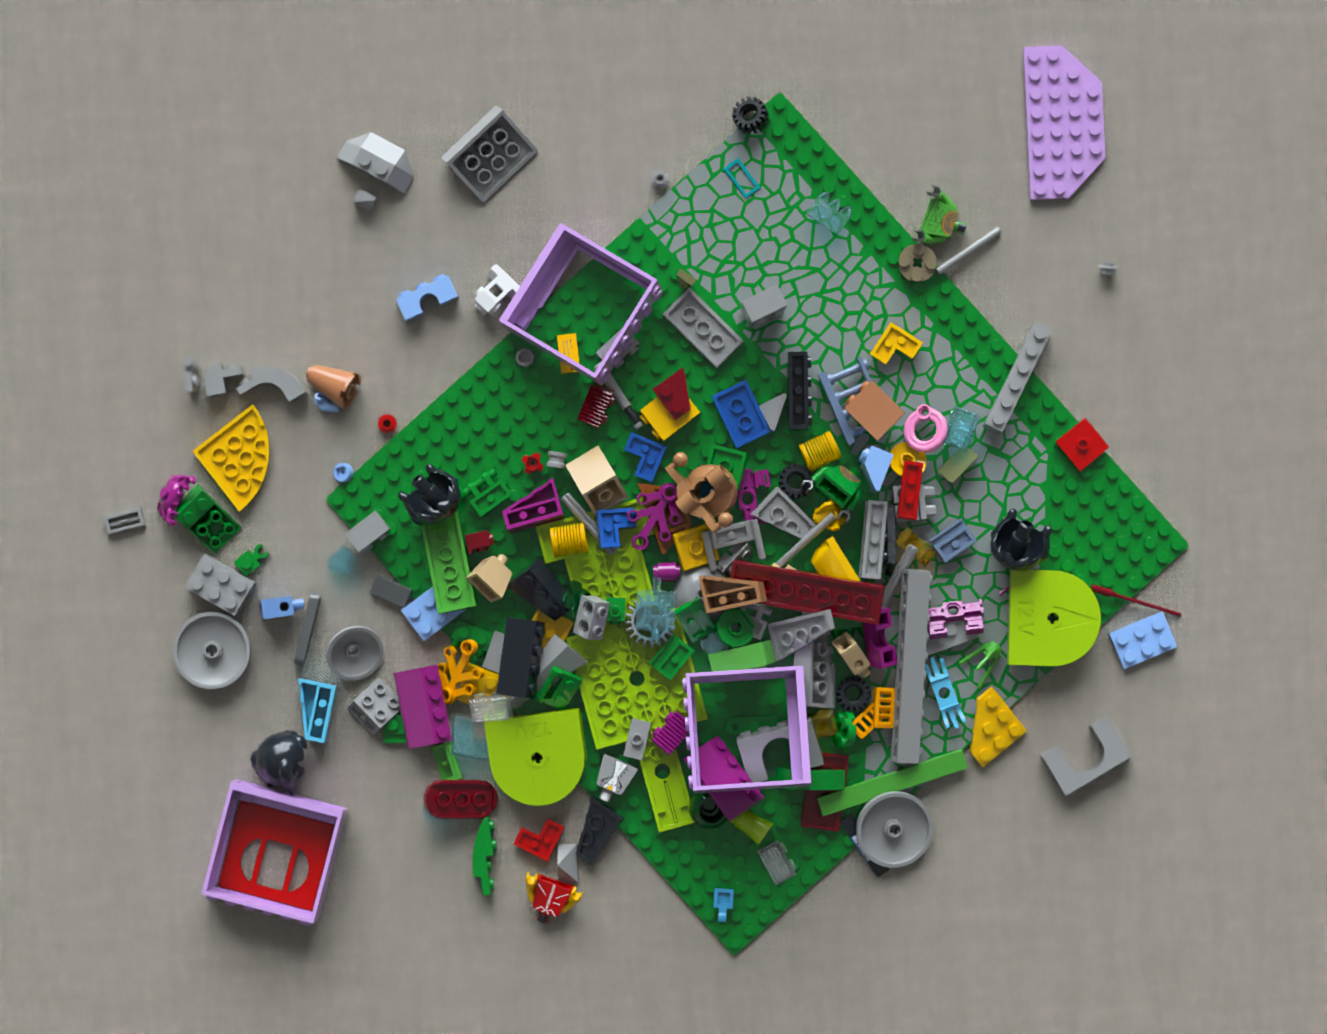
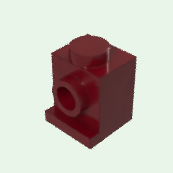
(479, 541)

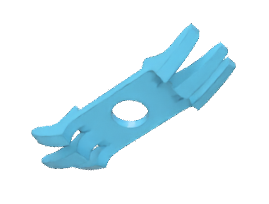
(949, 703)

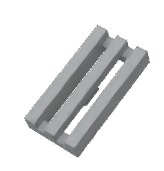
(140, 517)

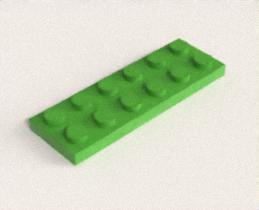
(448, 565)

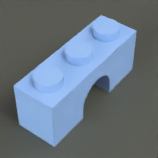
(411, 301)

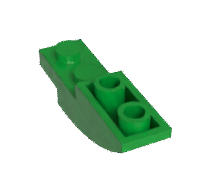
(484, 847)

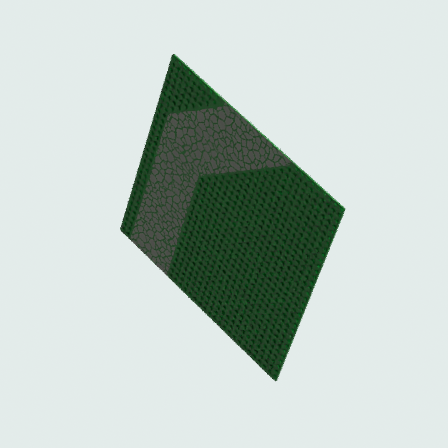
(838, 306)

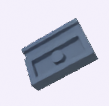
(952, 540)

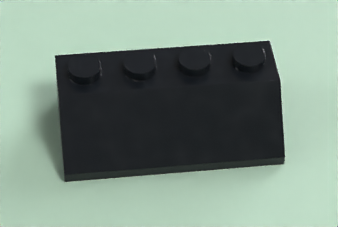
(521, 658)

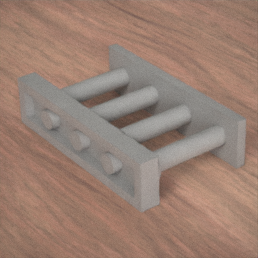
(873, 539)

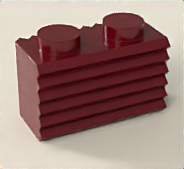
(596, 404)

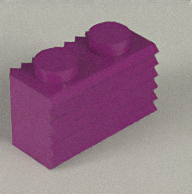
(671, 733)

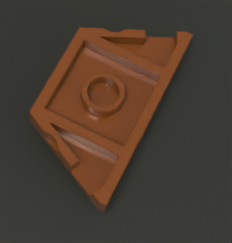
(684, 524)

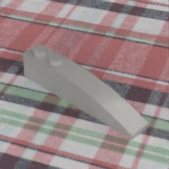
(818, 672)

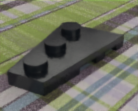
(889, 554)
(598, 829)

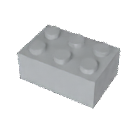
(220, 584)

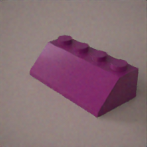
(422, 706)
(721, 768)

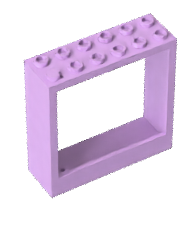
(796, 723)

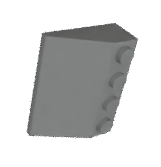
(489, 153)

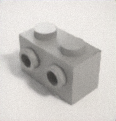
(367, 532)

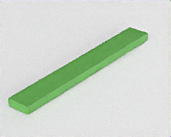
(892, 781)

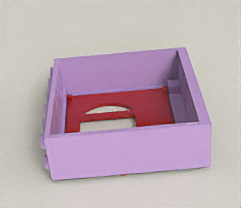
(266, 823)

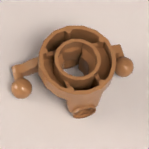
(713, 506)

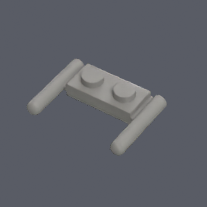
(732, 535)

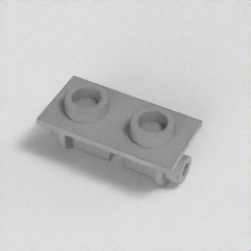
(740, 552)

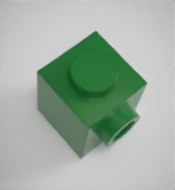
(616, 610)

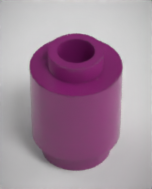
(666, 571)

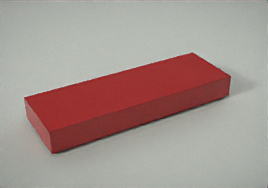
(910, 490)

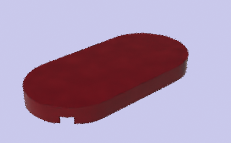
(460, 799)

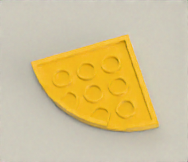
(238, 457)

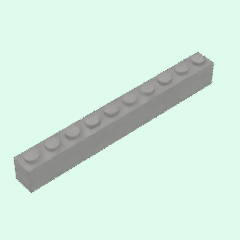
(911, 665)

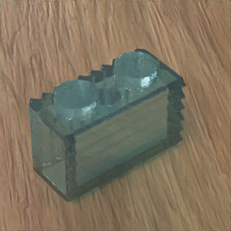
(961, 428)

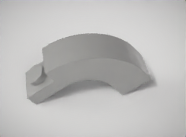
(284, 380)

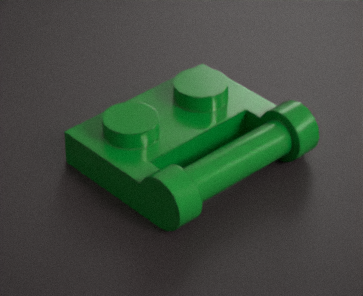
(563, 690)

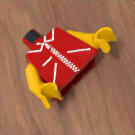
(550, 896)

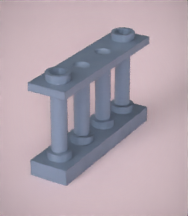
(835, 398)

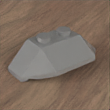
(378, 159)

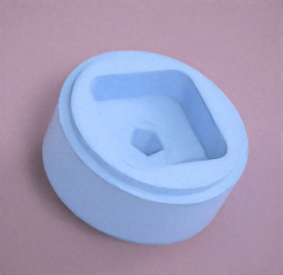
(343, 472)

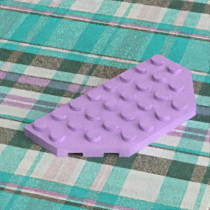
(1061, 122)

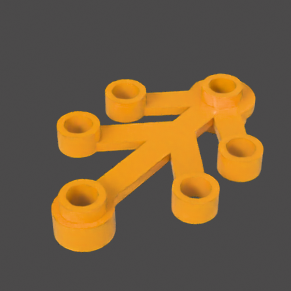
(457, 672)

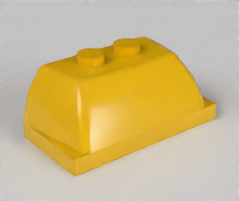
(831, 561)

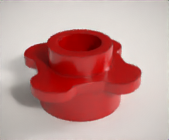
(537, 464)

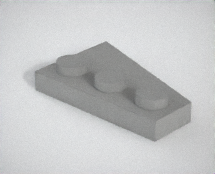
(784, 514)

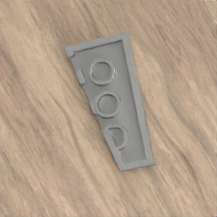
(795, 633)

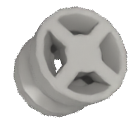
(556, 459)

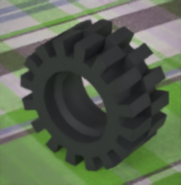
(754, 124)
(784, 480)
(841, 693)

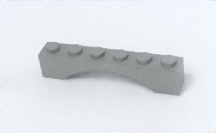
(1017, 378)

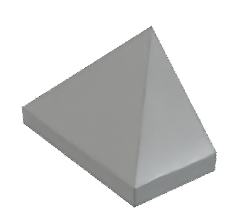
(772, 409)
(567, 863)

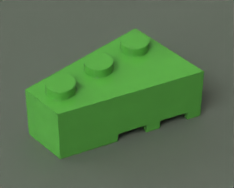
(745, 657)

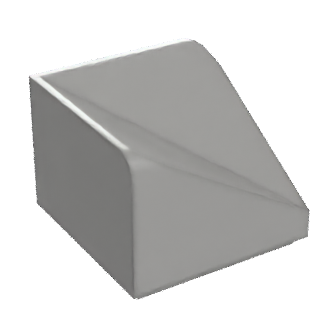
(365, 200)

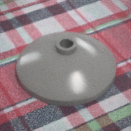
(689, 585)
(361, 660)

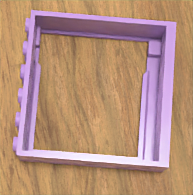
(545, 276)

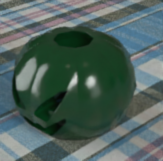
(703, 817)

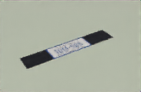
(849, 825)

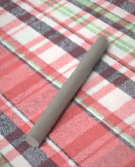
(969, 250)
(805, 540)

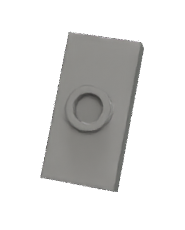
(637, 739)

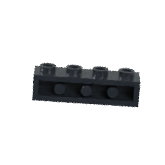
(798, 391)

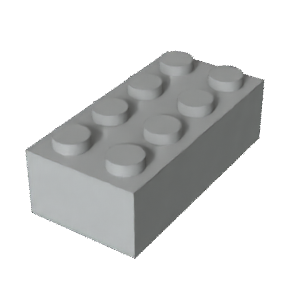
(763, 306)

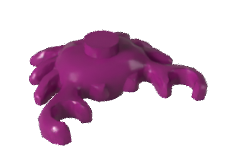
(172, 496)

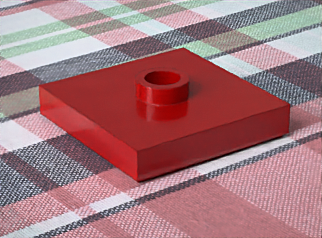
(1082, 444)

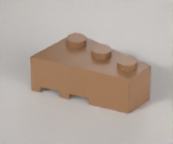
(730, 593)

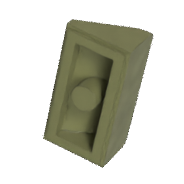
(957, 464)

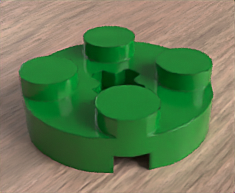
(734, 617)
(846, 731)

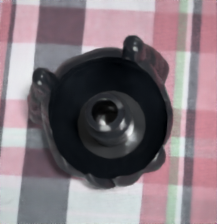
(434, 497)
(1019, 544)
(278, 759)

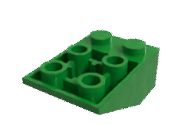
(206, 519)

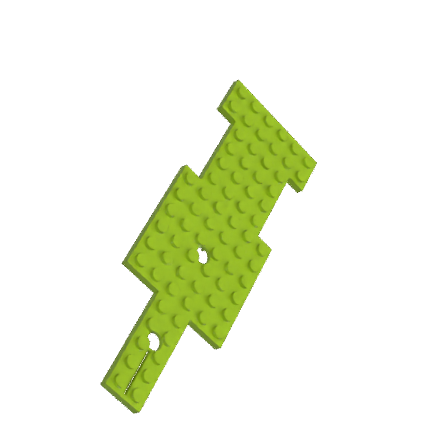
(606, 686)

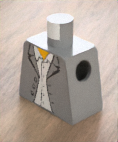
(614, 776)

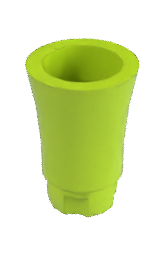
(752, 826)

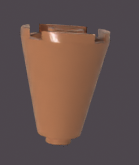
(334, 384)

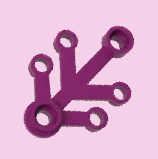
(655, 513)

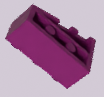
(535, 509)

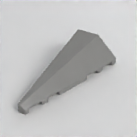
(556, 654)

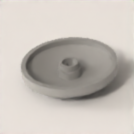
(212, 650)
(894, 829)

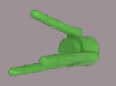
(992, 651)

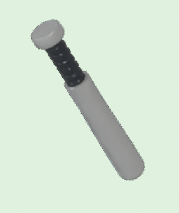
(622, 401)

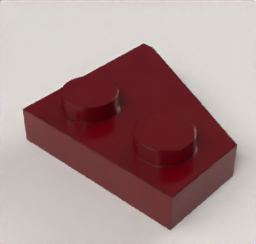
(674, 394)

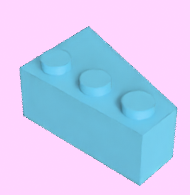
(317, 708)

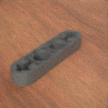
(307, 628)

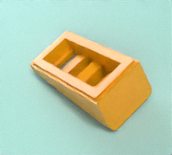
(890, 708)
(864, 714)

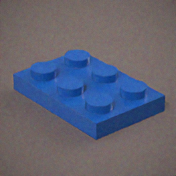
(741, 414)

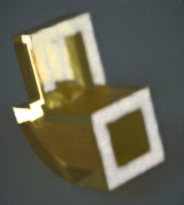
(925, 551)
(824, 722)

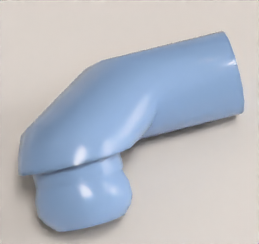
(324, 403)

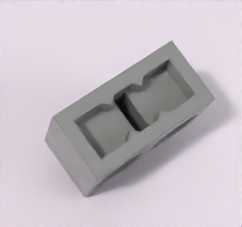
(591, 617)

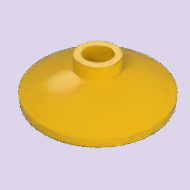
(903, 452)

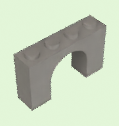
(752, 745)
(1113, 754)

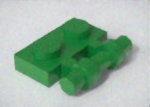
(491, 496)

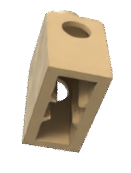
(491, 577)
(852, 655)

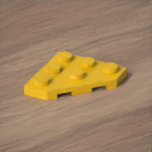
(993, 727)

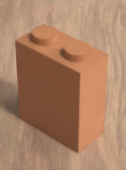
(874, 409)

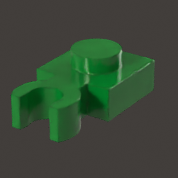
(249, 561)

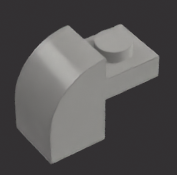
(216, 378)

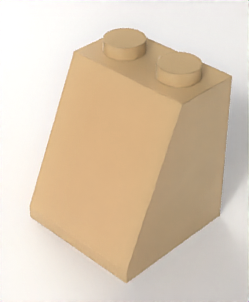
(596, 480)

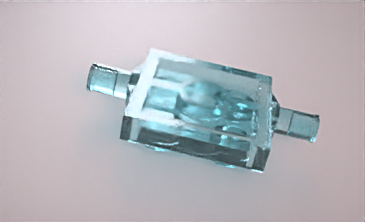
(655, 610)

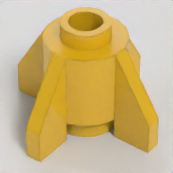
(824, 510)

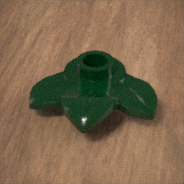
(572, 599)

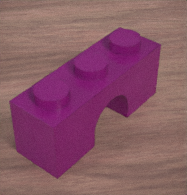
(879, 651)

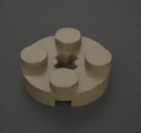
(906, 263)

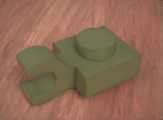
(685, 279)

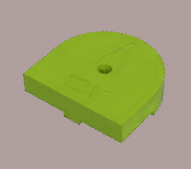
(1033, 599)
(551, 734)

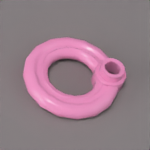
(916, 417)

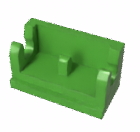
(446, 763)

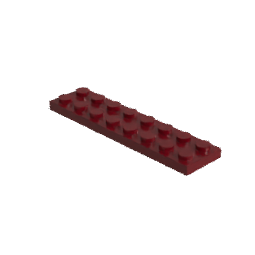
(814, 591)

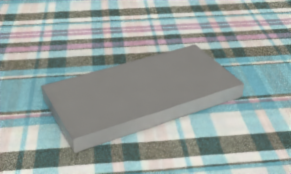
(702, 327)

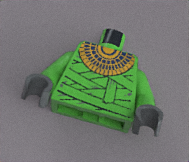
(939, 219)

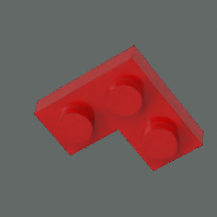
(541, 844)

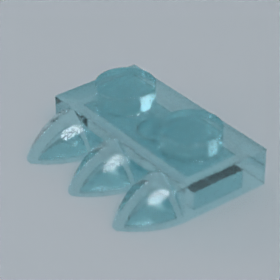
(828, 213)

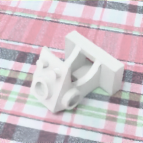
(485, 300)

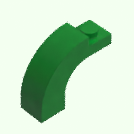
(820, 779)

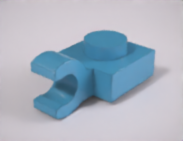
(723, 900)

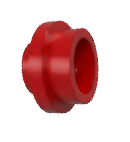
(391, 428)

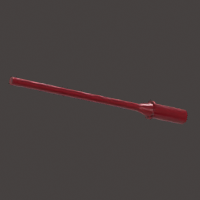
(1110, 593)

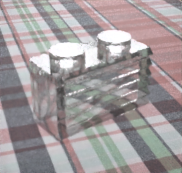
(490, 707)
(776, 861)

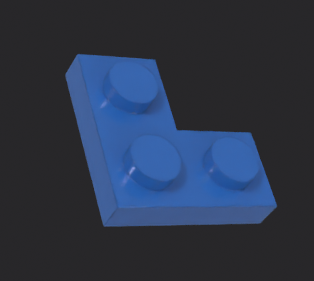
(649, 451)
(608, 524)

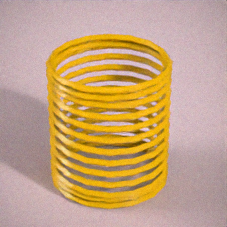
(833, 445)
(569, 533)

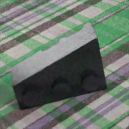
(540, 589)

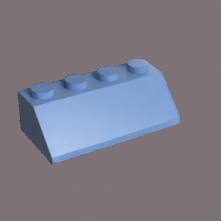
(874, 466)

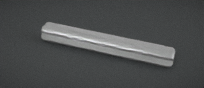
(581, 514)
(896, 576)

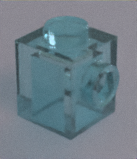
(342, 561)

